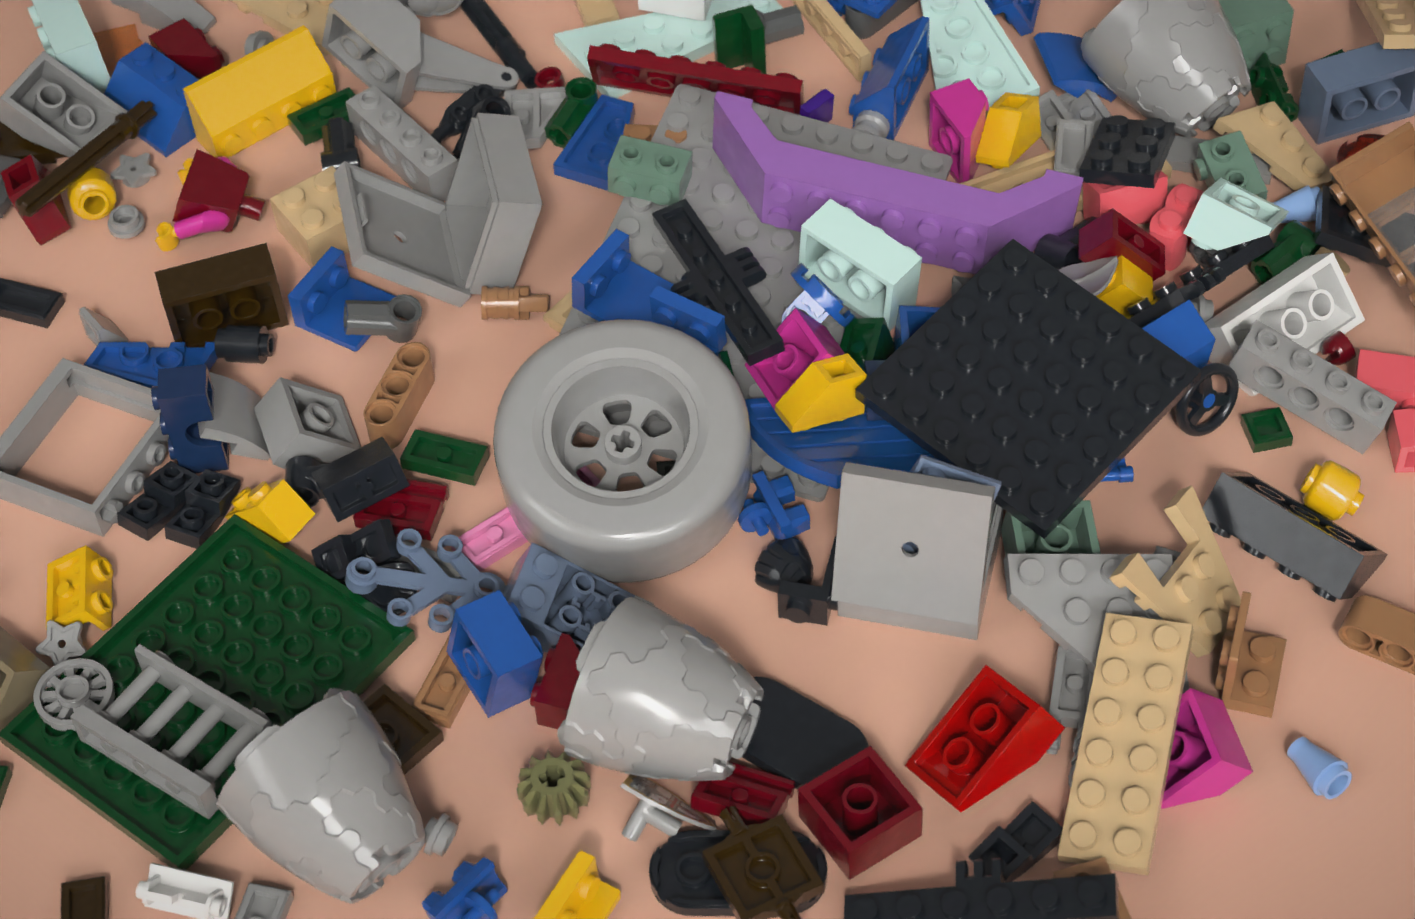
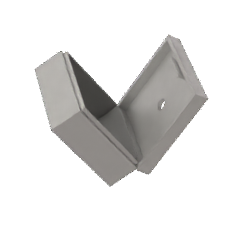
(454, 244)
(957, 541)

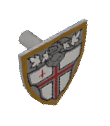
(652, 803)

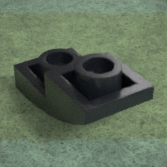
(159, 503)
(205, 508)

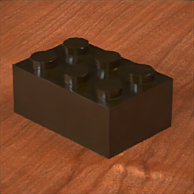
(221, 292)

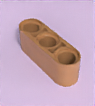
(399, 394)
(1381, 632)

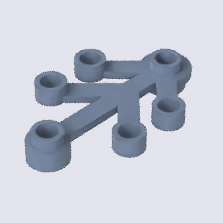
(431, 582)

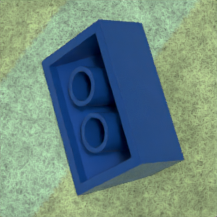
(895, 75)
(155, 78)

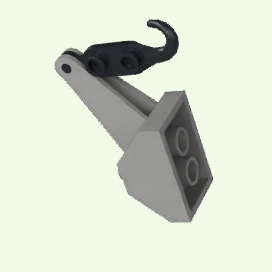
(386, 49)

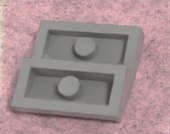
(1068, 107)
(235, 419)

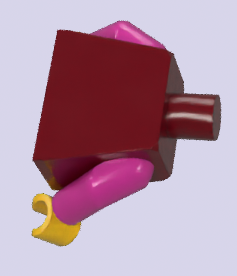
(209, 200)

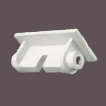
(186, 893)

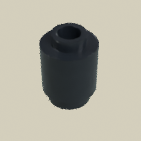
(244, 343)

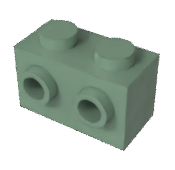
(1229, 159)
(649, 171)

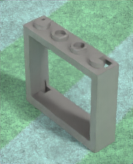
(39, 418)

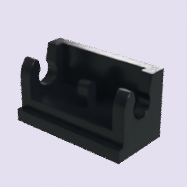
(360, 479)

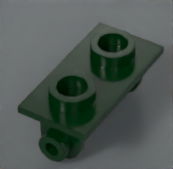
(1270, 85)

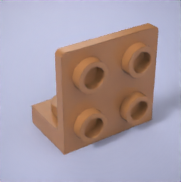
(1249, 665)

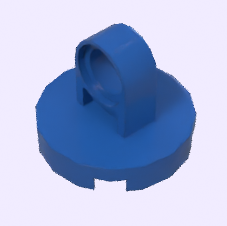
(817, 299)

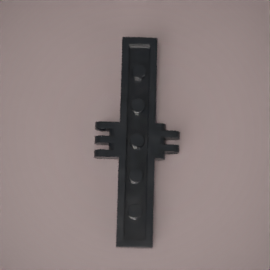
(1197, 280)
(719, 281)
(992, 898)

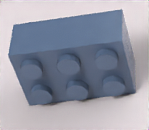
(1357, 91)

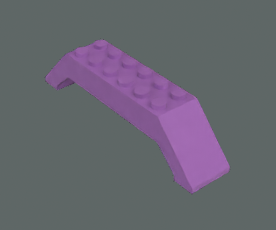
(934, 217)

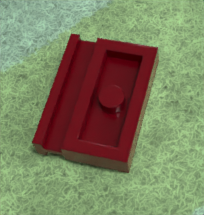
(411, 508)
(753, 792)

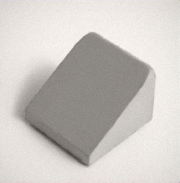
(100, 328)

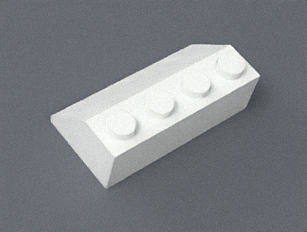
(1300, 302)

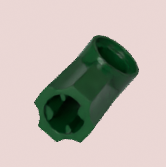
(579, 100)
(1291, 245)

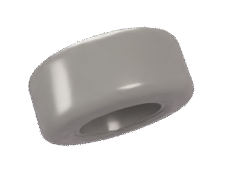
(609, 371)

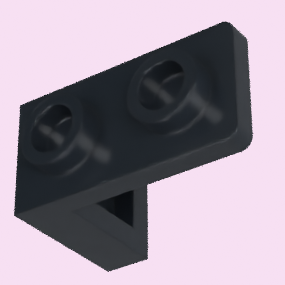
(808, 602)

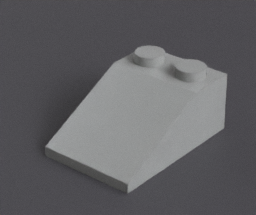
(56, 107)

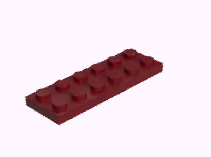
(661, 75)

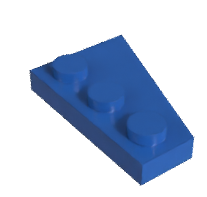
(594, 142)
(141, 363)

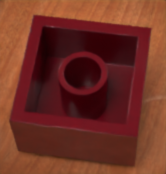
(860, 812)

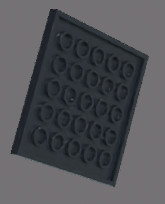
(1029, 385)

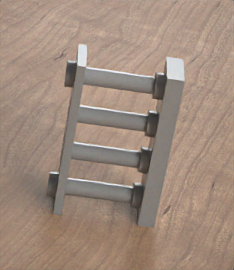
(165, 767)

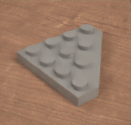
(1074, 594)

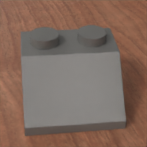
(304, 423)

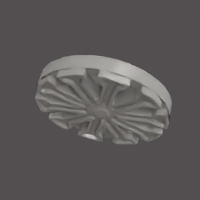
(72, 691)

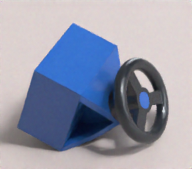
(1190, 337)

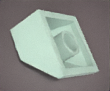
(1231, 216)

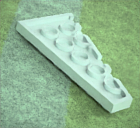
(972, 45)

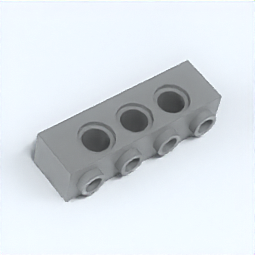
(401, 143)
(1311, 387)

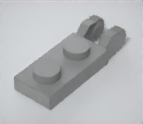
(1069, 694)

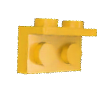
(80, 589)
(580, 893)

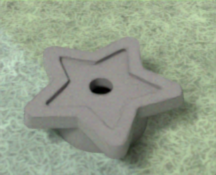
(134, 170)
(70, 634)

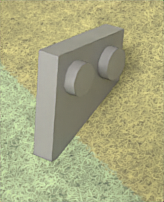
(535, 110)

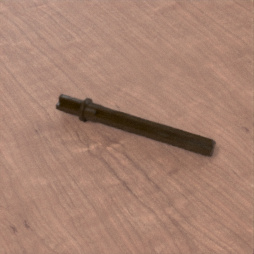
(125, 127)

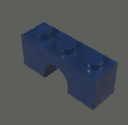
(185, 399)

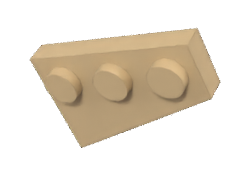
(1279, 144)

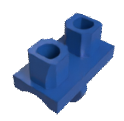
(769, 509)
(471, 897)

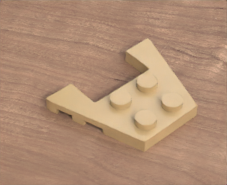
(1195, 586)

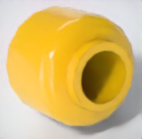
(92, 195)
(1331, 490)

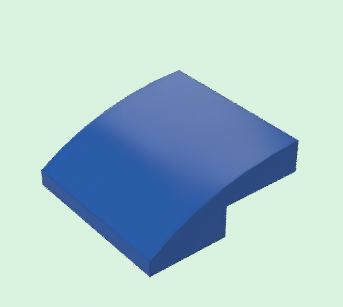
(1067, 67)

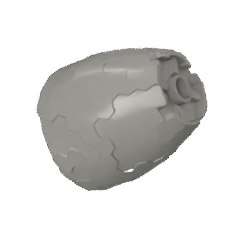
(1170, 60)
(658, 699)
(327, 799)

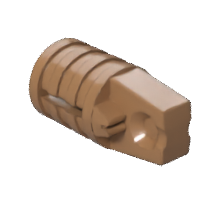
(511, 303)

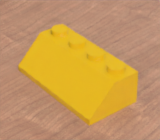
(257, 93)

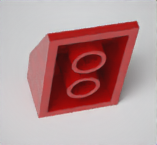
(983, 741)

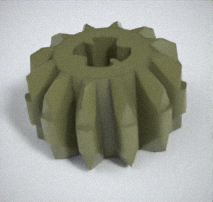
(553, 787)

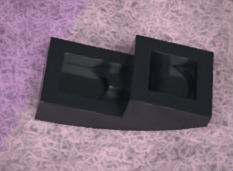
(373, 541)
(1020, 843)

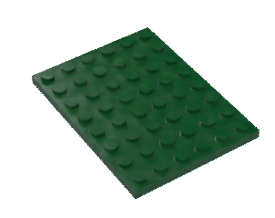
(247, 625)

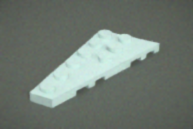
(653, 32)

